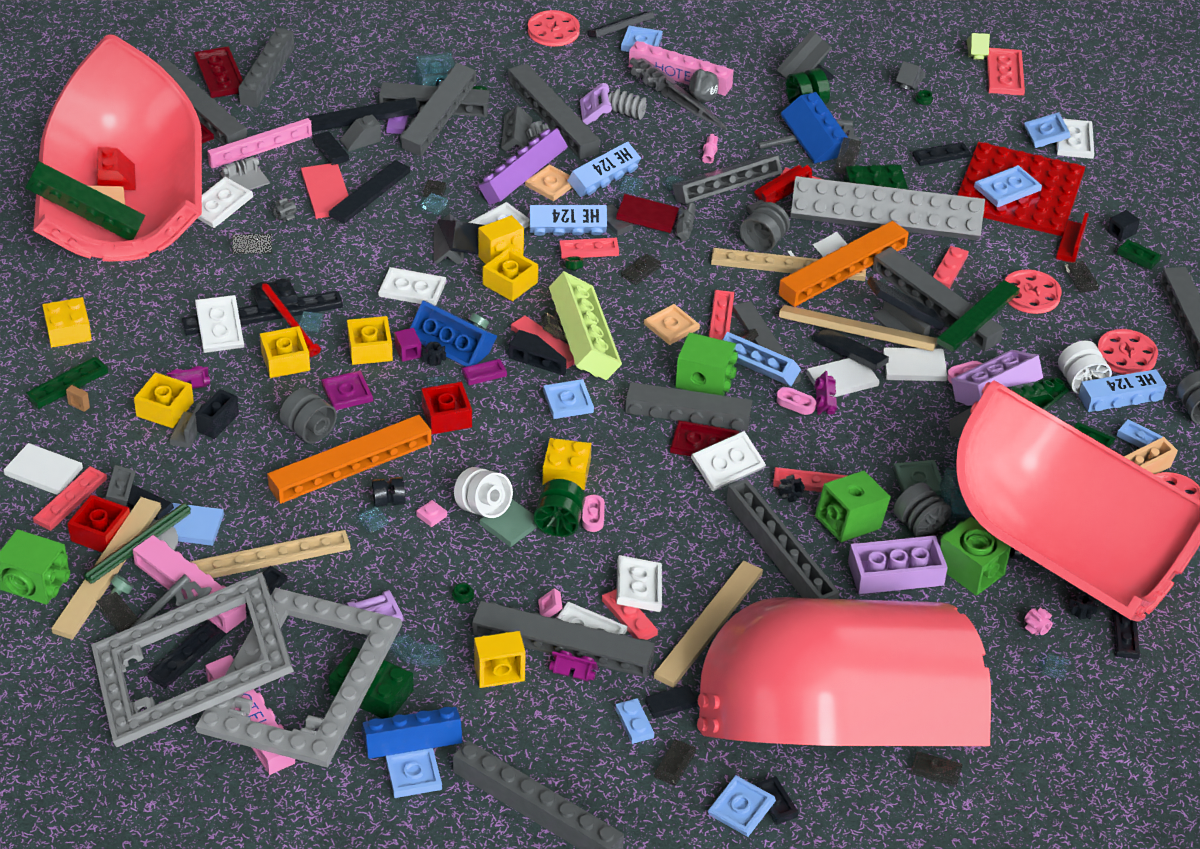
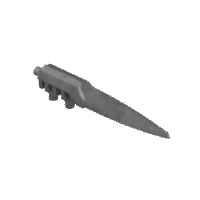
(655, 77)

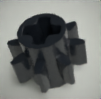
(434, 353)
(791, 488)
(1083, 606)

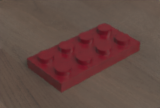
(219, 71)

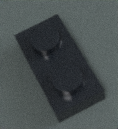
(783, 807)

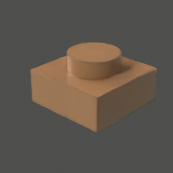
(77, 398)

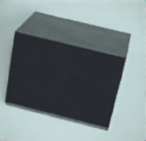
(460, 235)

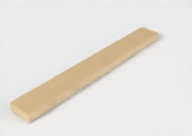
(766, 261)
(858, 327)
(274, 554)
(86, 596)
(708, 624)

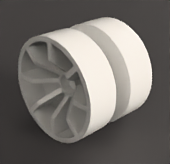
(1082, 363)
(483, 492)

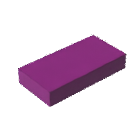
(484, 372)

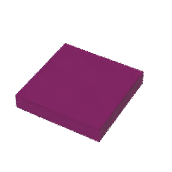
(347, 390)

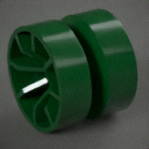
(808, 82)
(559, 508)

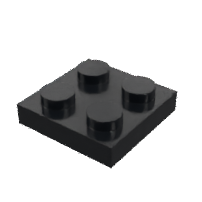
(281, 287)

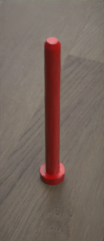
(313, 349)

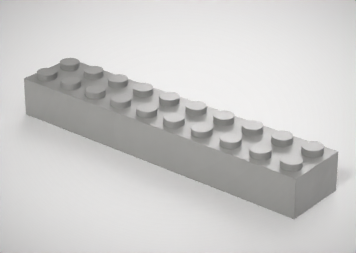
(879, 205)

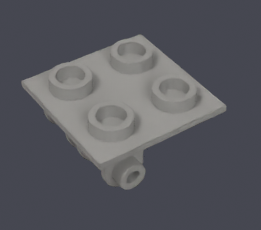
(246, 173)

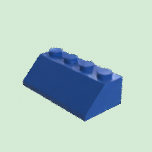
(814, 127)
(462, 339)
(412, 732)

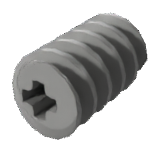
(627, 105)

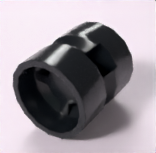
(380, 491)

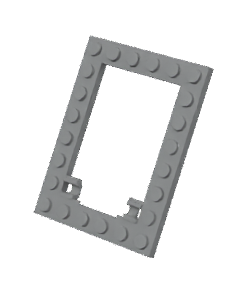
(113, 654)
(306, 744)

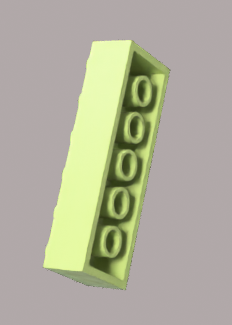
(585, 326)

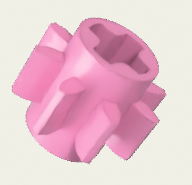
(1038, 621)

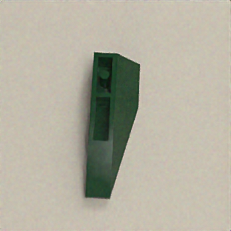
(1042, 392)

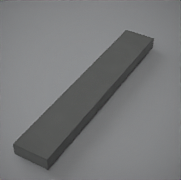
(751, 319)

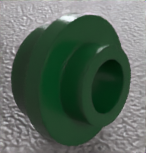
(924, 97)
(463, 593)

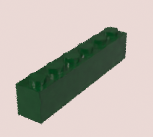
(85, 201)

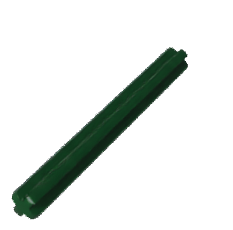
(126, 550)

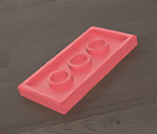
(1005, 71)
(324, 188)

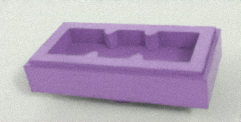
(397, 124)

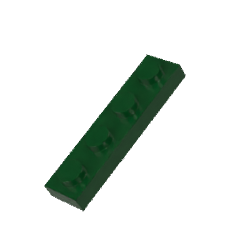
(56, 387)

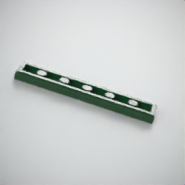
(978, 315)

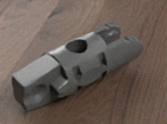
(685, 221)

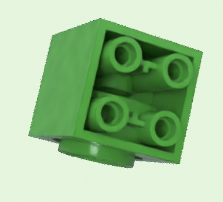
(706, 365)
(852, 506)
(974, 555)
(33, 567)

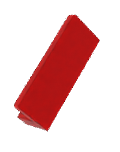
(782, 185)
(1072, 240)

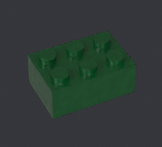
(876, 175)
(387, 691)

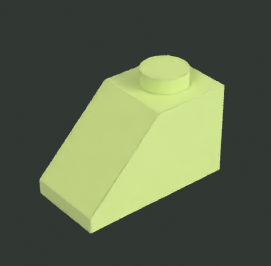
(978, 46)

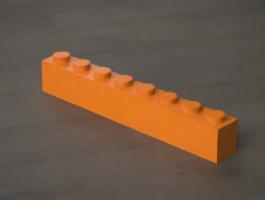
(841, 264)
(349, 459)

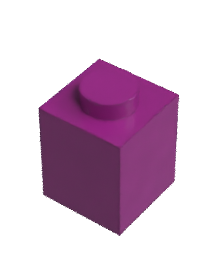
(407, 344)

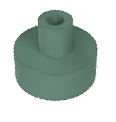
(479, 321)
(121, 585)

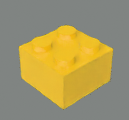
(498, 237)
(510, 274)
(67, 322)
(369, 340)
(284, 352)
(163, 400)
(567, 461)
(499, 659)

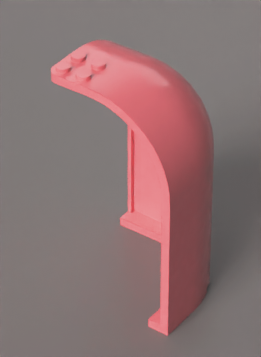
(129, 105)
(1074, 503)
(847, 675)

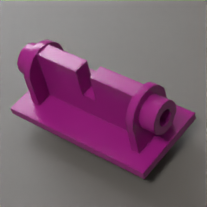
(197, 376)
(825, 386)
(566, 661)

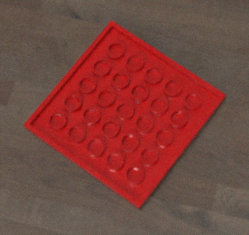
(1040, 211)

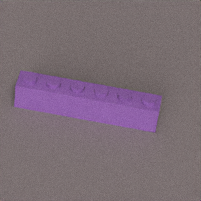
(522, 166)

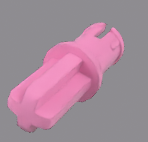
(710, 149)

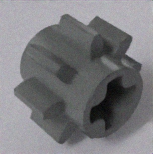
(535, 129)
(284, 209)

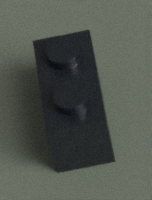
(217, 413)

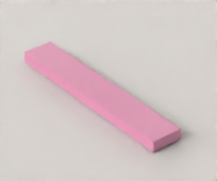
(259, 143)

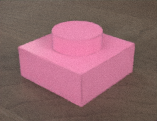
(431, 513)
(550, 603)

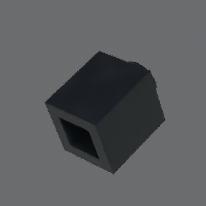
(1123, 225)

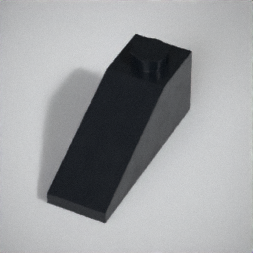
(536, 352)

